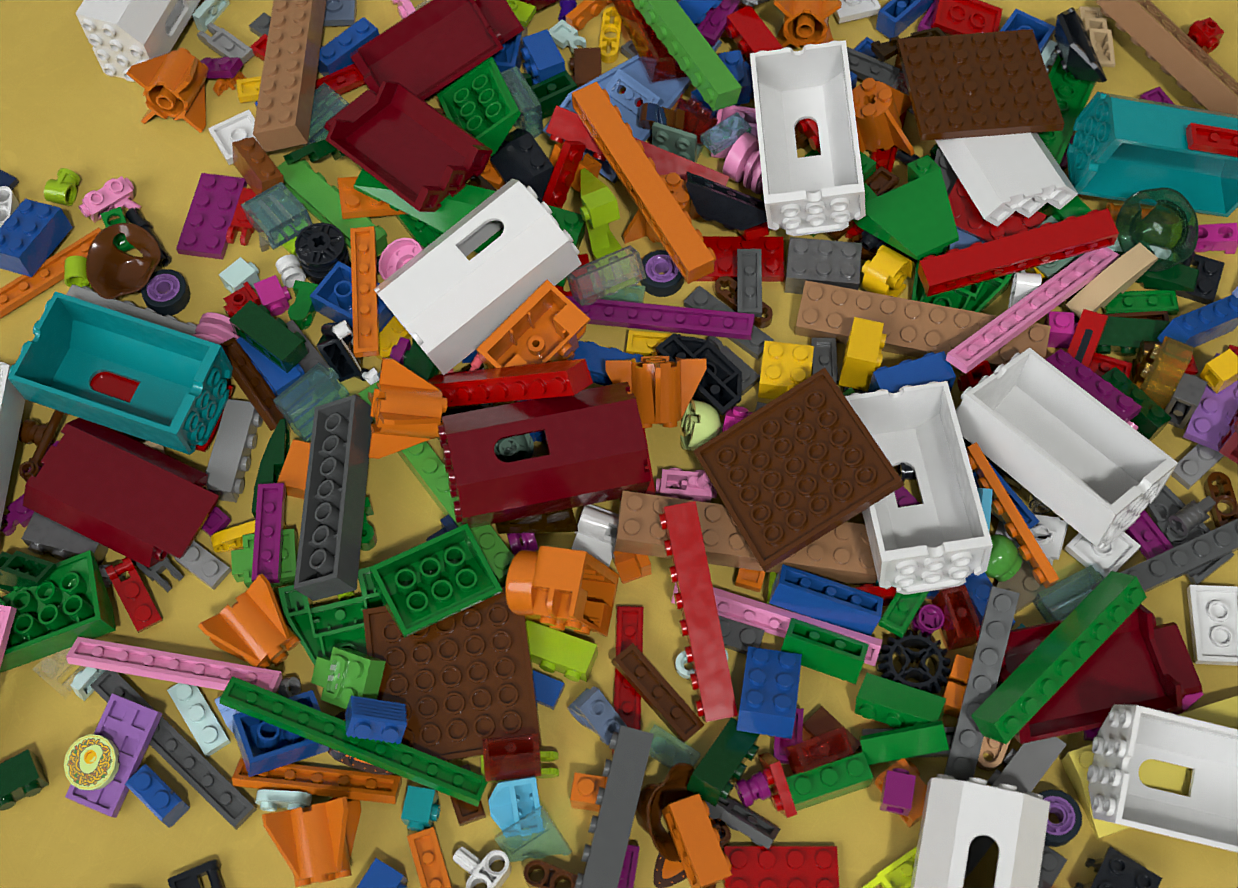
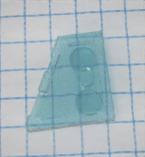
(532, 837)

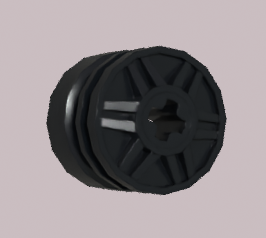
(320, 249)

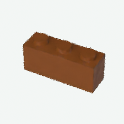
(255, 165)

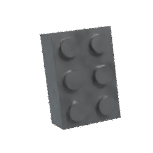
(822, 262)

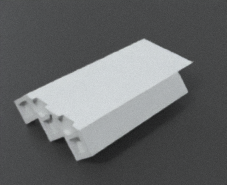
(1008, 174)

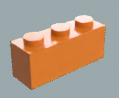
(697, 842)

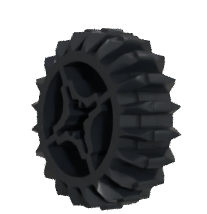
(900, 647)

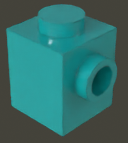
(420, 808)

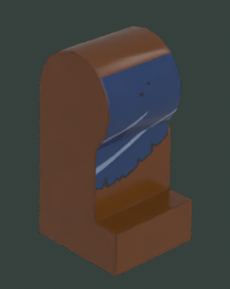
(654, 113)

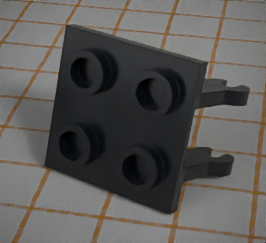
(1119, 872)

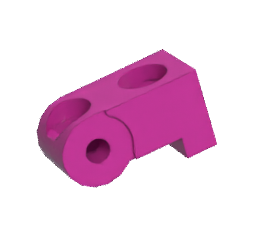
(1217, 238)

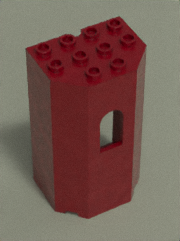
(592, 446)

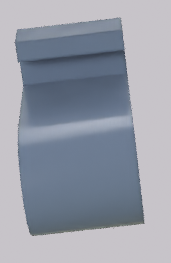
(596, 714)

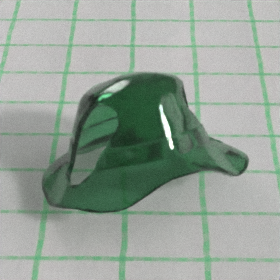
(1168, 225)

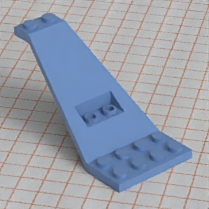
(638, 87)

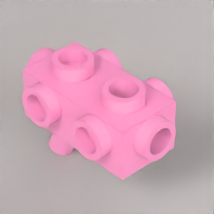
(113, 195)
(688, 485)

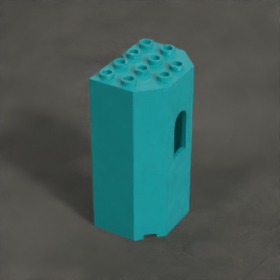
(1143, 145)
(177, 373)

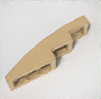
(1099, 34)
(1113, 280)

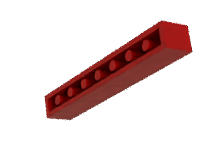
(754, 36)
(569, 127)
(1017, 252)
(514, 383)
(699, 612)

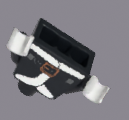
(337, 350)

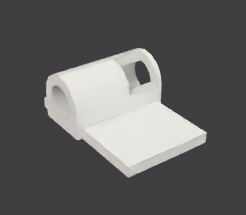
(1048, 527)
(596, 533)

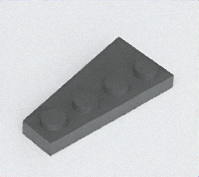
(1160, 510)

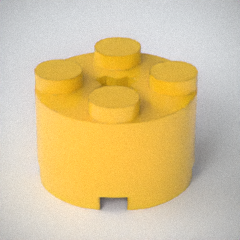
(887, 272)

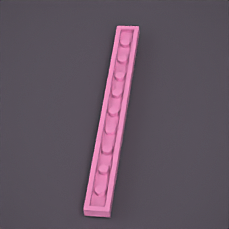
(1030, 309)

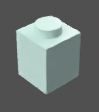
(239, 273)

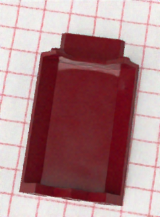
(436, 44)
(407, 145)
(120, 493)
(1132, 667)

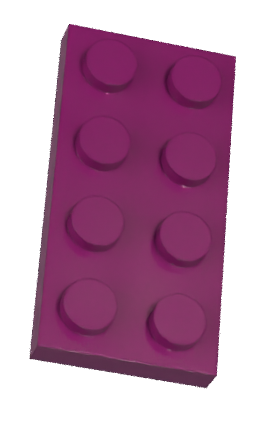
(210, 216)
(1096, 386)

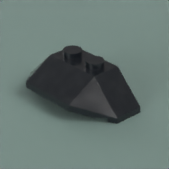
(1077, 48)
(523, 160)
(724, 204)
(722, 379)

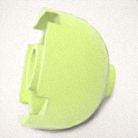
(700, 425)

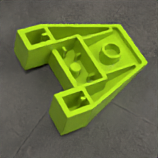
(598, 211)

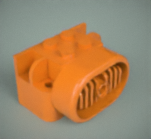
(538, 332)
(562, 589)

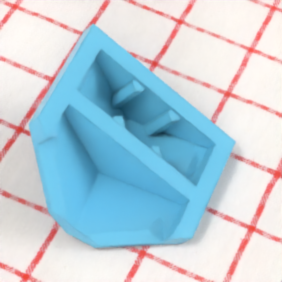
(513, 800)

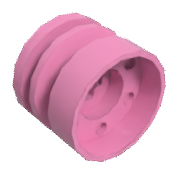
(744, 163)
(397, 255)
(215, 328)

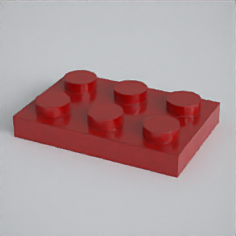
(966, 17)

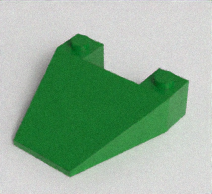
(915, 215)
(971, 297)
(330, 624)

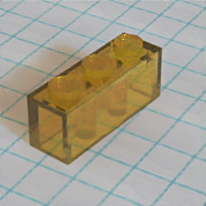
(1165, 371)

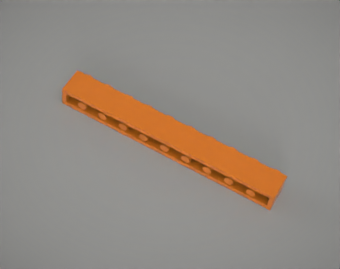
(643, 183)

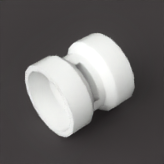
(290, 270)

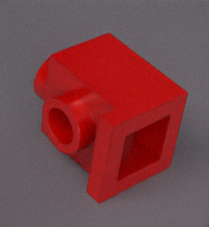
(239, 298)

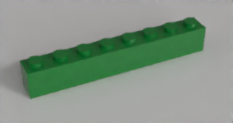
(1058, 657)

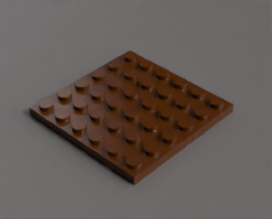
(978, 85)
(797, 469)
(458, 677)

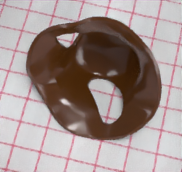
(116, 272)
(655, 798)

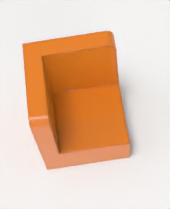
(631, 566)

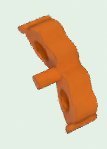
(223, 84)

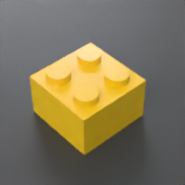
(862, 354)
(783, 366)

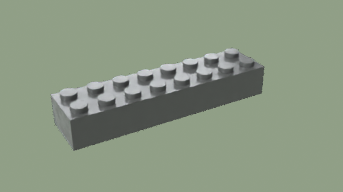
(334, 499)

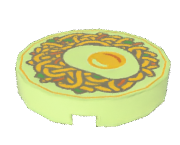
(91, 762)

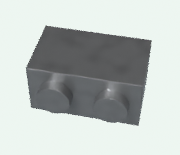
(1185, 400)

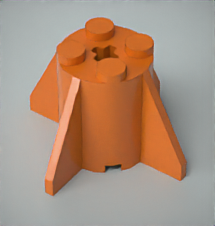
(806, 21)
(173, 87)
(878, 115)
(639, 226)
(659, 385)
(404, 410)
(253, 627)
(316, 839)

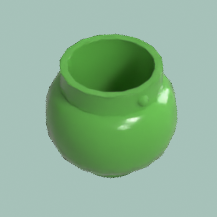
(1004, 558)

